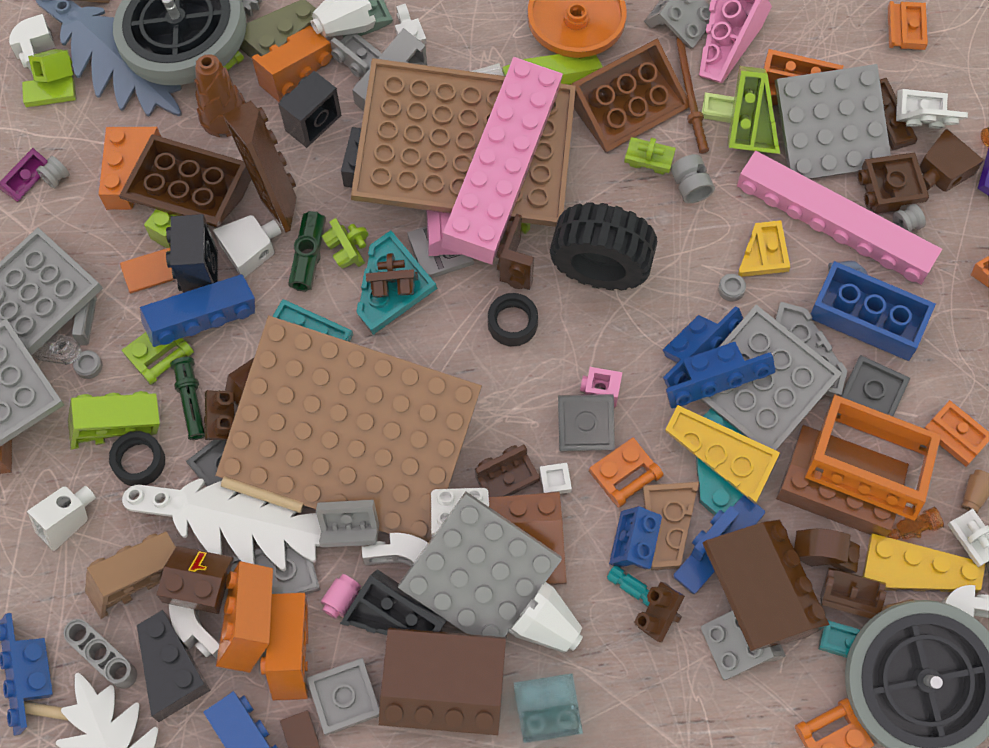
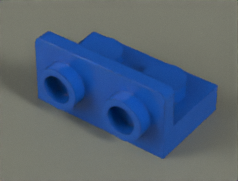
(635, 538)

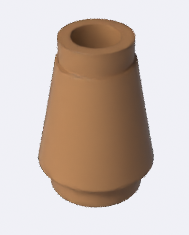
(976, 491)

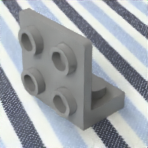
(684, 17)
(731, 648)

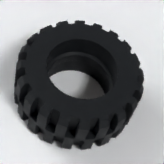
(603, 246)

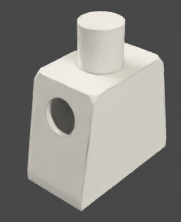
(247, 243)
(60, 515)

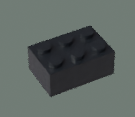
(191, 252)

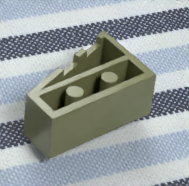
(276, 27)

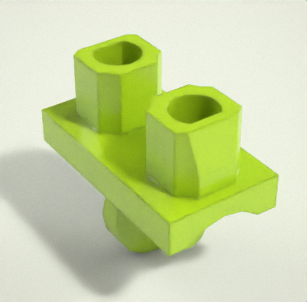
(649, 155)
(339, 235)

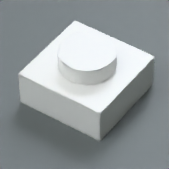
(555, 478)

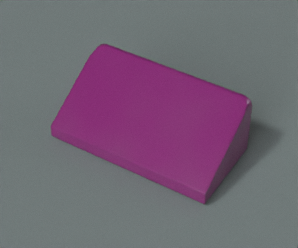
(22, 175)

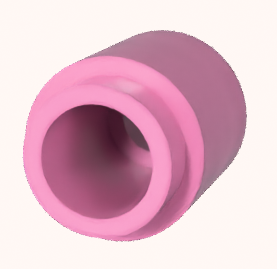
(340, 596)

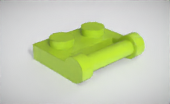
(143, 354)

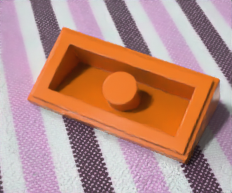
(146, 271)

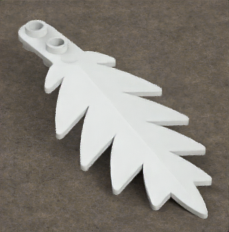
(239, 519)
(94, 717)

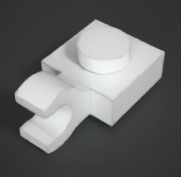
(412, 26)

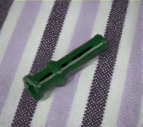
(184, 386)

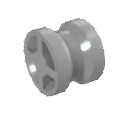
(52, 172)
(910, 219)

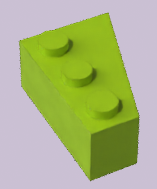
(752, 113)
(111, 416)

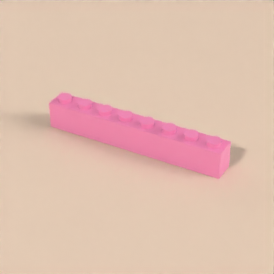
(838, 217)

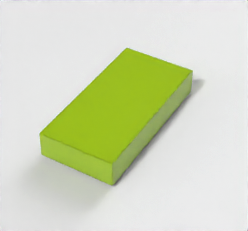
(43, 93)

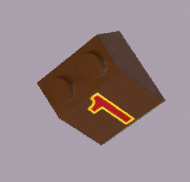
(194, 579)

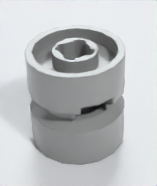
(692, 178)

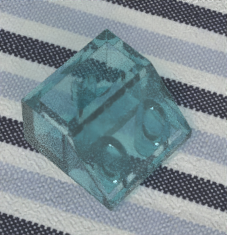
(547, 708)

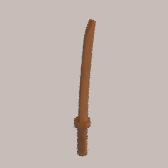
(696, 117)

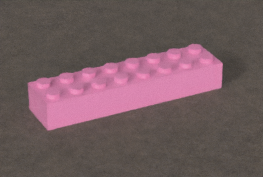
(501, 161)

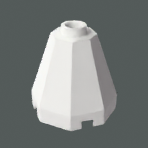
(342, 17)
(548, 622)

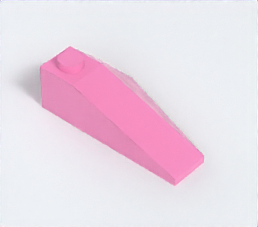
(729, 33)

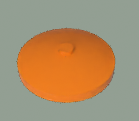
(577, 26)

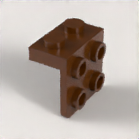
(514, 266)

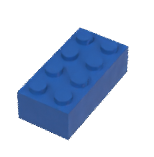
(872, 311)

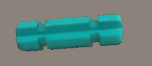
(629, 584)

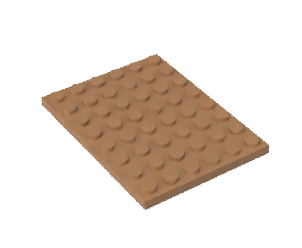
(424, 132)
(347, 426)

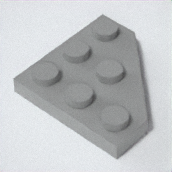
(800, 323)

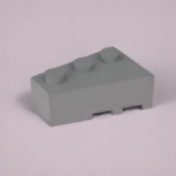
(402, 49)

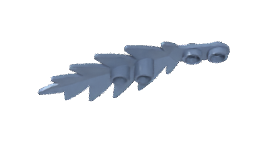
(94, 38)

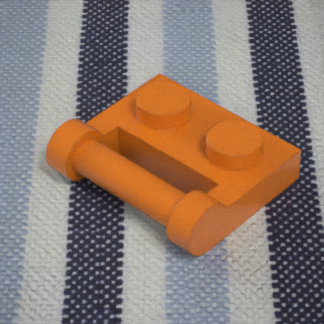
(620, 465)
(849, 736)

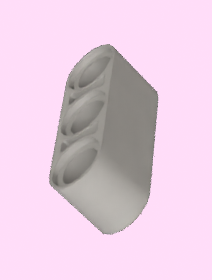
(91, 644)

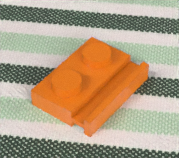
(907, 25)
(959, 433)

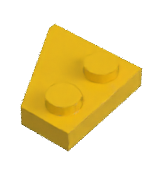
(765, 251)

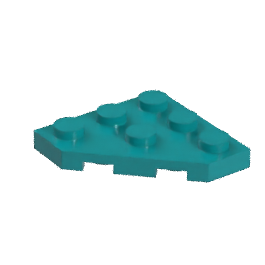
(381, 311)
(715, 491)

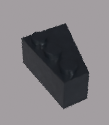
(386, 606)
(168, 667)

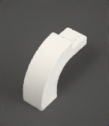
(402, 549)
(189, 629)

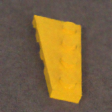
(730, 454)
(918, 567)

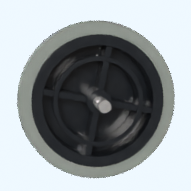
(168, 36)
(921, 677)

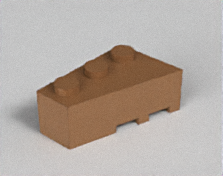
(127, 572)

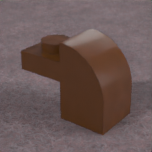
(827, 547)

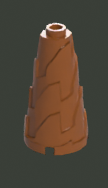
(215, 95)

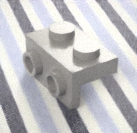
(355, 53)
(347, 523)

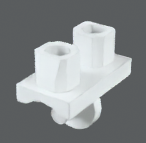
(972, 536)

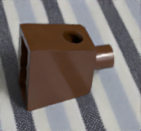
(949, 162)

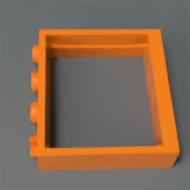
(865, 484)

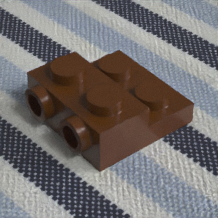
(892, 182)

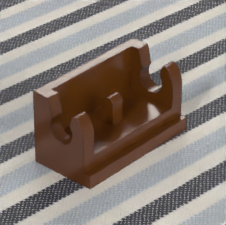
(853, 593)

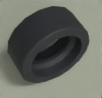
(507, 301)
(127, 441)

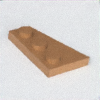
(675, 506)

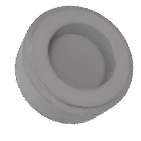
(732, 287)
(88, 365)

